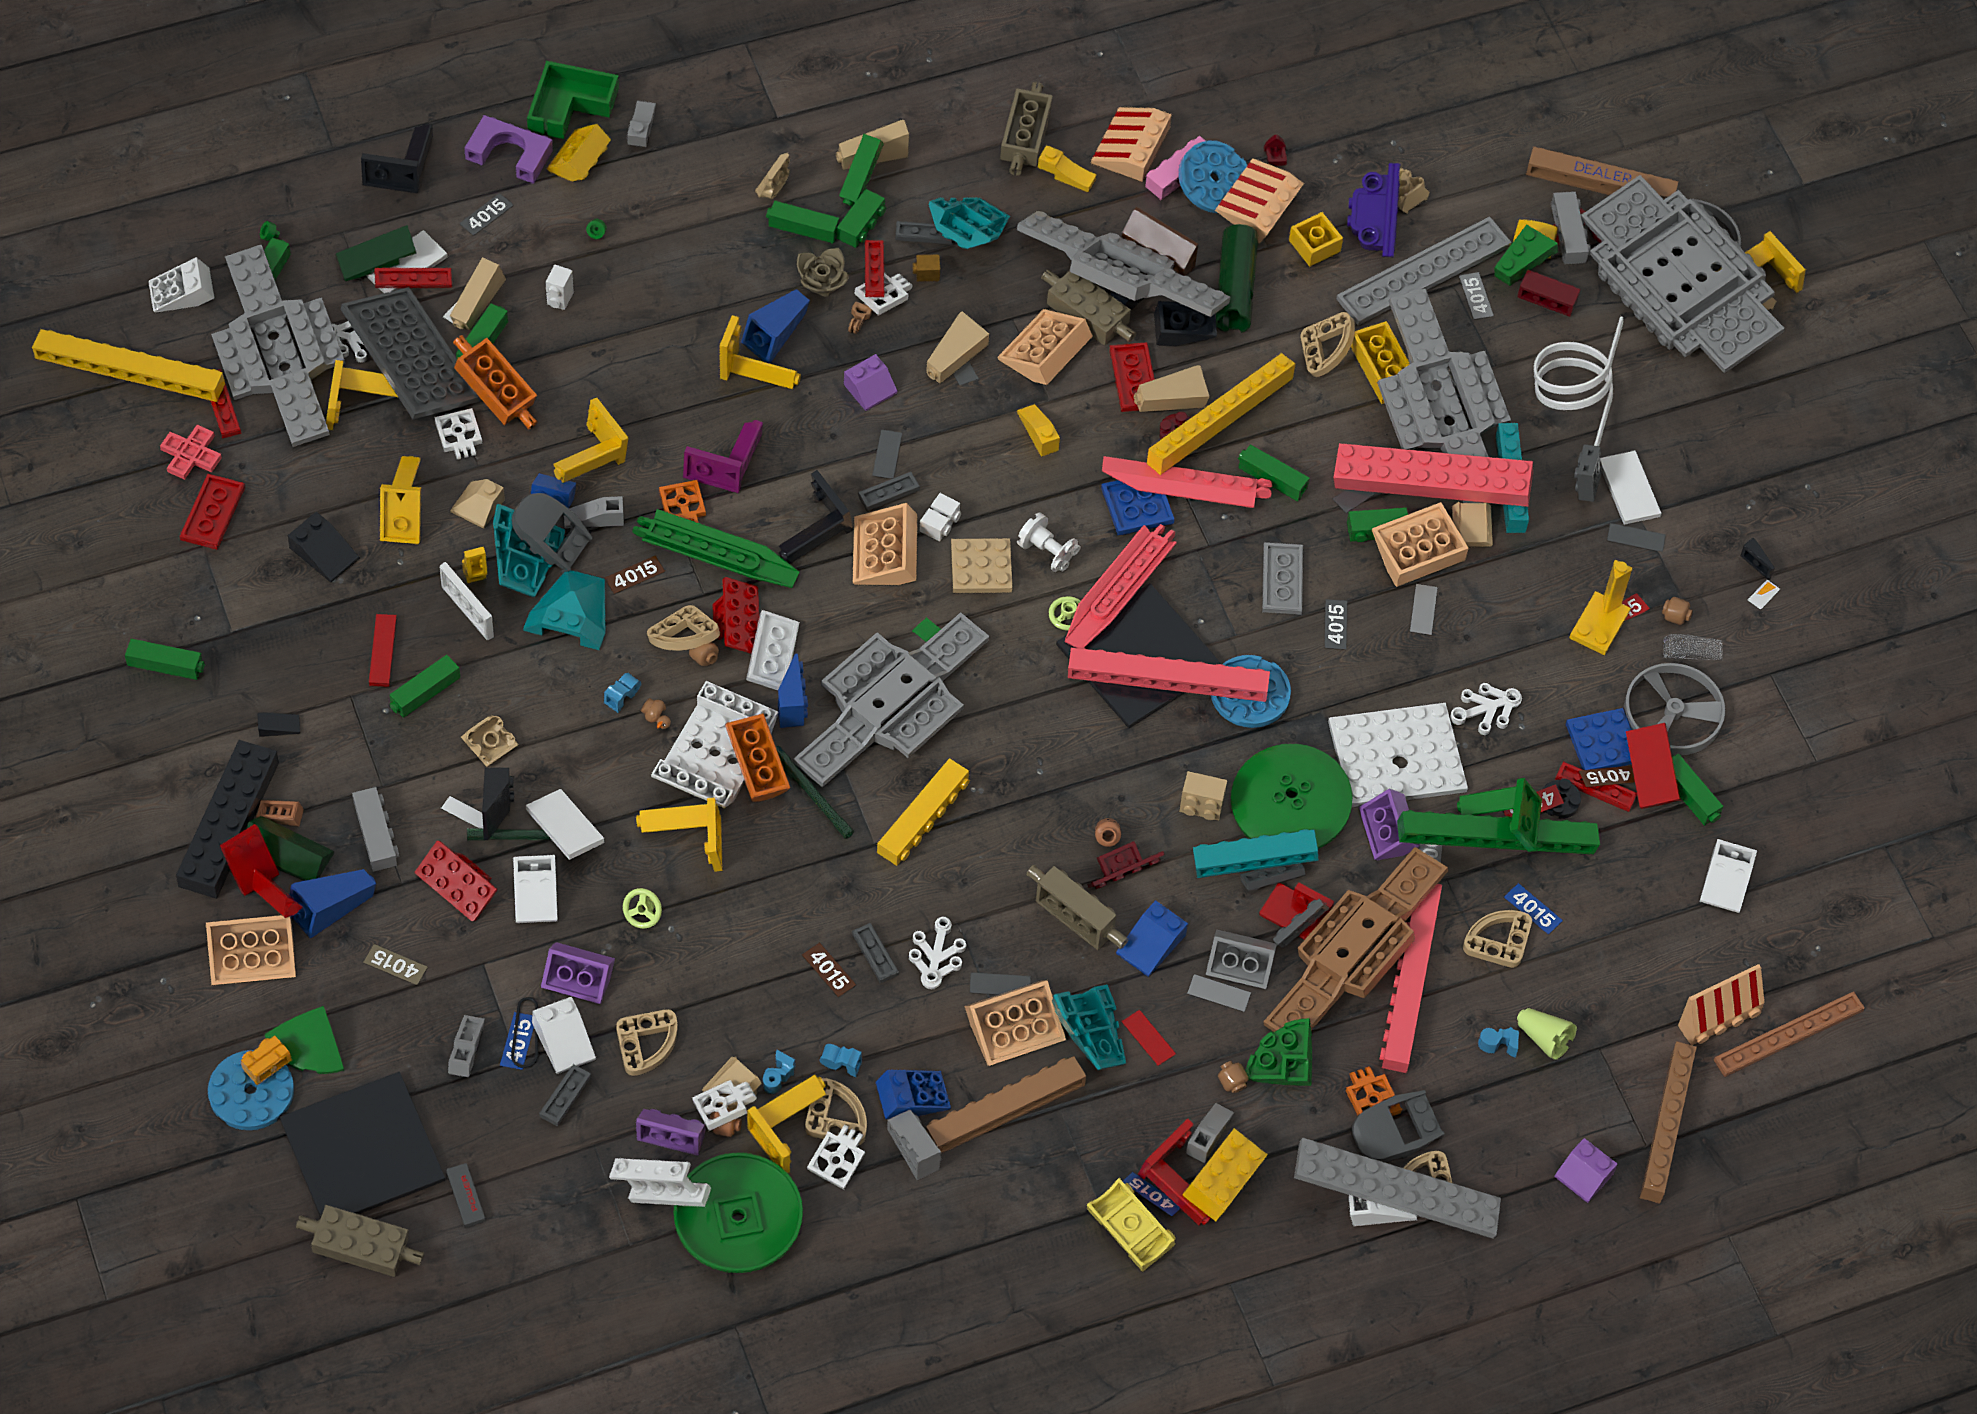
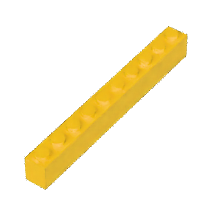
(128, 365)
(1220, 413)

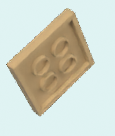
(981, 565)

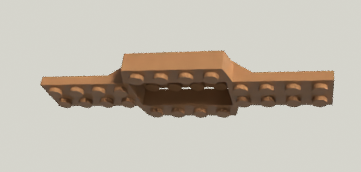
(1343, 929)

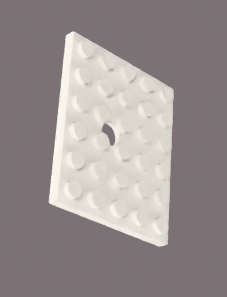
(1420, 734)

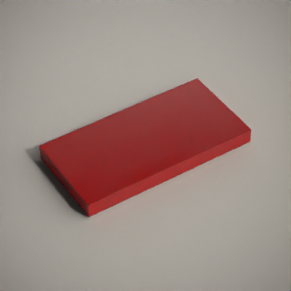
(1131, 368)
(212, 511)
(1653, 765)

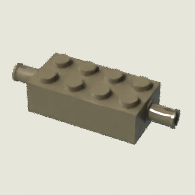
(1026, 127)
(1086, 300)
(1076, 907)
(360, 1240)

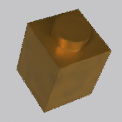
(927, 268)

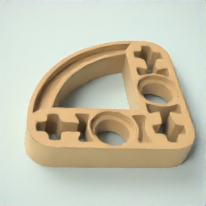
(1325, 366)
(688, 616)
(1509, 948)
(632, 1036)
(825, 1123)
(1427, 1159)

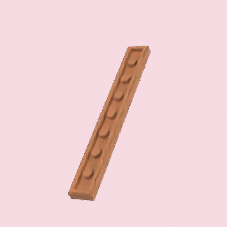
(1789, 1034)

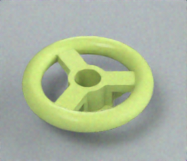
(1068, 604)
(649, 903)

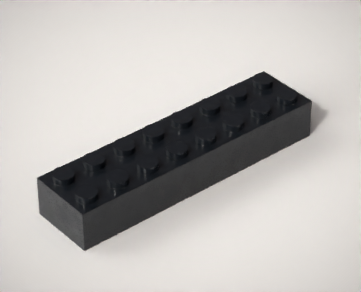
(226, 816)

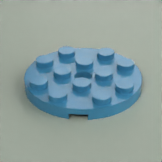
(1197, 167)
(1256, 713)
(247, 1110)

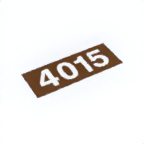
(634, 574)
(1607, 776)
(829, 969)

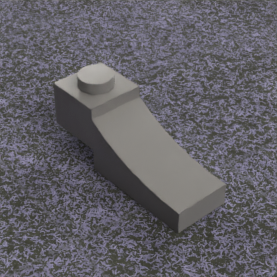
(641, 124)
(465, 1046)

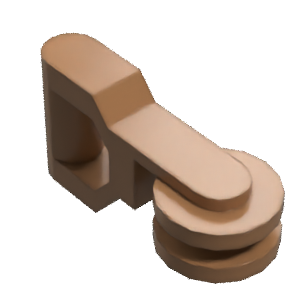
(859, 318)

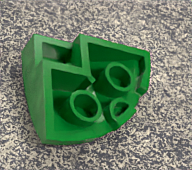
(310, 1042)
(1284, 1056)

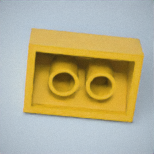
(579, 153)

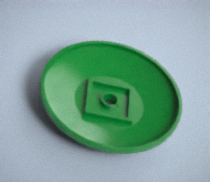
(1321, 789)
(744, 1186)

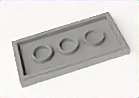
(1282, 578)

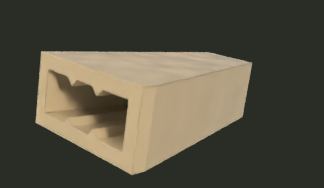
(895, 144)
(477, 294)
(957, 347)
(1172, 392)

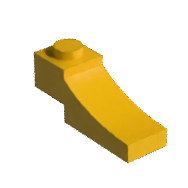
(1065, 170)
(475, 565)

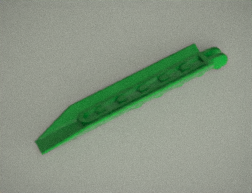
(716, 548)

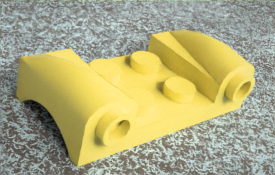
(1132, 1224)

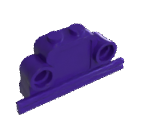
(1376, 211)

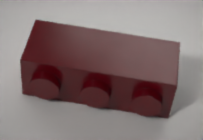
(1548, 293)

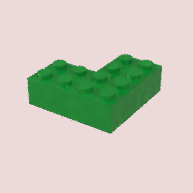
(568, 90)

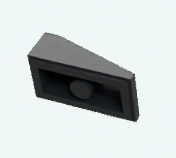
(1757, 558)
(278, 724)

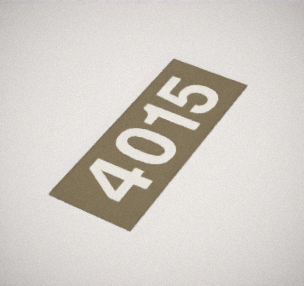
(395, 964)

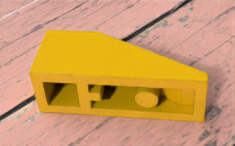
(1040, 430)

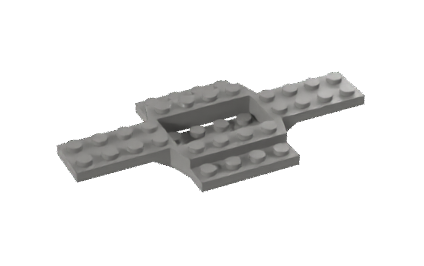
(268, 314)
(1420, 410)
(876, 674)

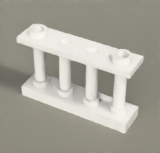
(660, 1182)

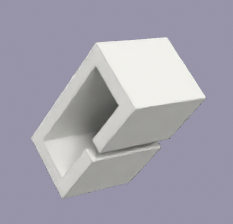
(559, 287)
(938, 522)

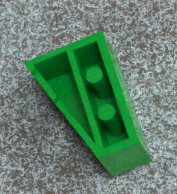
(1524, 254)

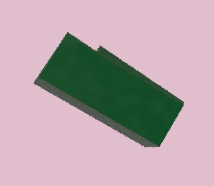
(376, 253)
(292, 851)

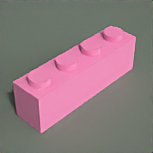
(1165, 177)

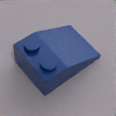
(1153, 938)

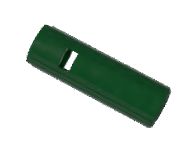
(1237, 277)

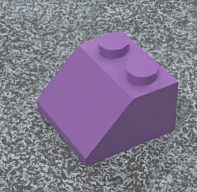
(870, 382)
(1586, 1170)

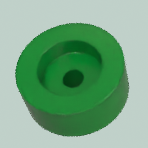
(596, 228)
(268, 231)

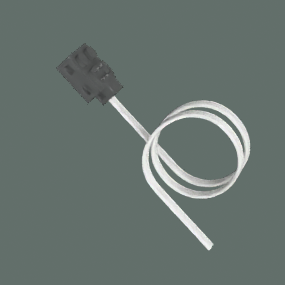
(1588, 470)

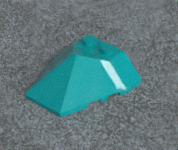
(968, 221)
(516, 563)
(572, 607)
(1092, 1025)

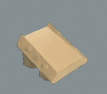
(775, 178)
(1411, 191)
(1473, 523)
(490, 740)
(738, 1074)

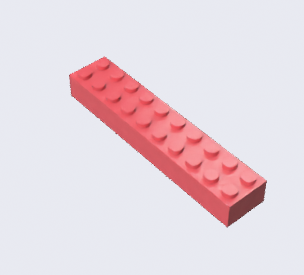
(1433, 474)

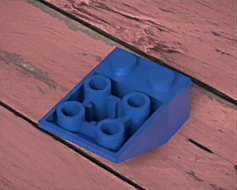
(792, 697)
(912, 1090)

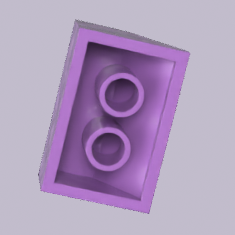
(1381, 826)
(577, 972)
(670, 1131)

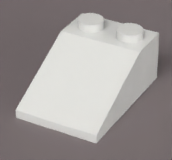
(563, 1035)

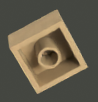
(1203, 796)

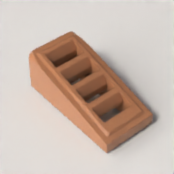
(292, 816)

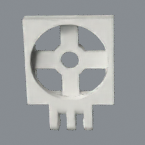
(895, 283)
(462, 445)
(741, 1093)
(845, 1143)

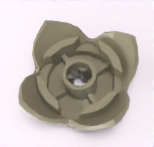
(822, 273)

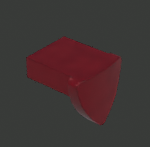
(1275, 151)

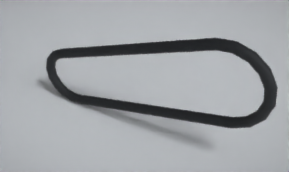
(515, 1035)

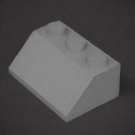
(1241, 959)

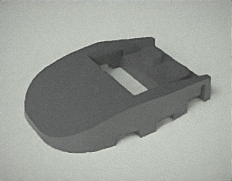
(535, 519)
(1379, 1136)

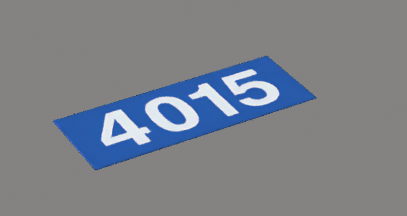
(1531, 905)
(523, 1038)
(1151, 1193)

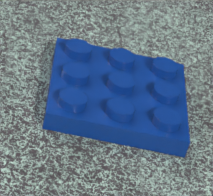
(1135, 508)
(1601, 739)

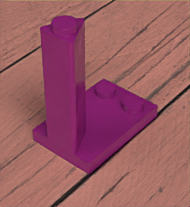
(720, 470)

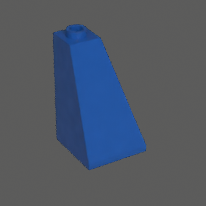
(773, 324)
(330, 898)

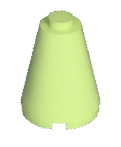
(1547, 1031)

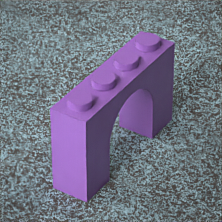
(493, 132)

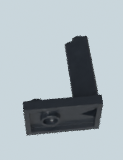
(396, 172)
(823, 529)

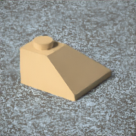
(479, 502)

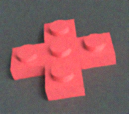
(190, 452)

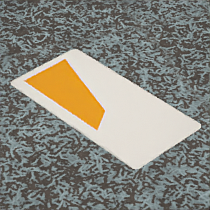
(1763, 594)

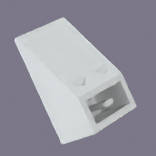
(182, 287)
(1728, 875)
(535, 889)
(1368, 1213)

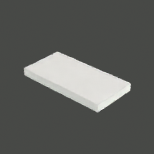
(427, 256)
(1629, 487)
(466, 601)
(772, 649)
(565, 824)

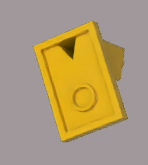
(1775, 253)
(733, 363)
(354, 380)
(612, 445)
(401, 505)
(1604, 612)
(688, 817)
(763, 1119)

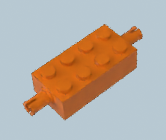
(495, 381)

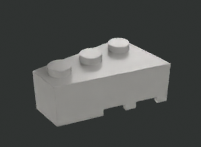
(914, 1144)

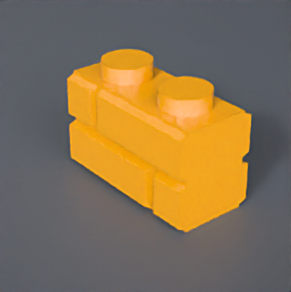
(265, 1059)

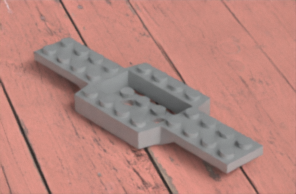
(1091, 262)

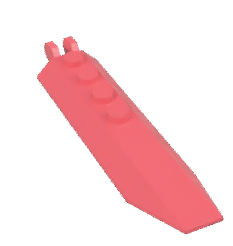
(1188, 482)
(1119, 584)

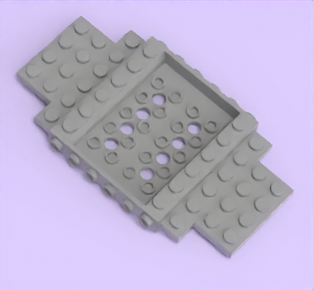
(1717, 315)

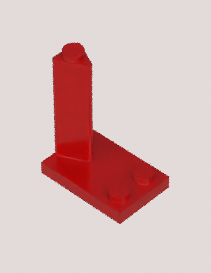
(255, 869)
(1167, 1179)

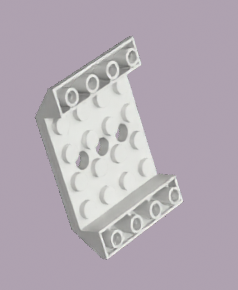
(696, 769)

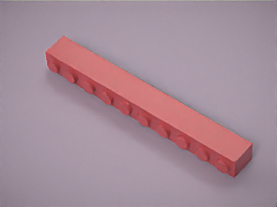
(1168, 674)
(1410, 986)

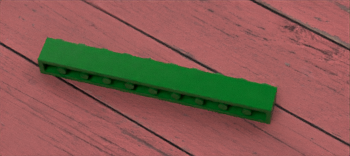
(1494, 832)

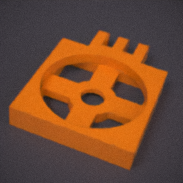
(679, 488)
(1366, 1082)

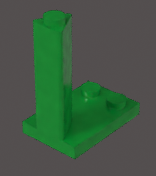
(1523, 801)

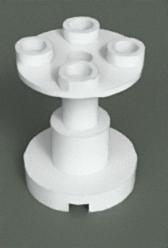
(1036, 533)

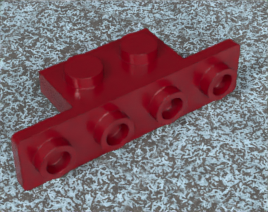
(1122, 860)

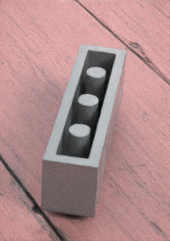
(1570, 227)
(374, 829)

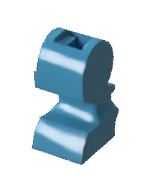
(615, 694)
(1491, 1039)
(835, 1057)
(773, 1076)

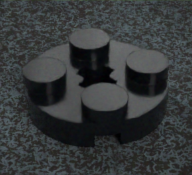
(1571, 796)

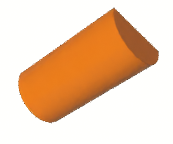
(757, 757)

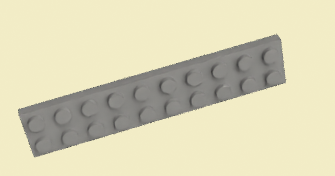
(1424, 269)
(1397, 1188)

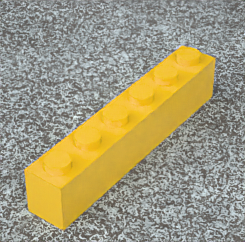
(923, 811)

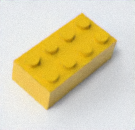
(1378, 354)
(1224, 1174)

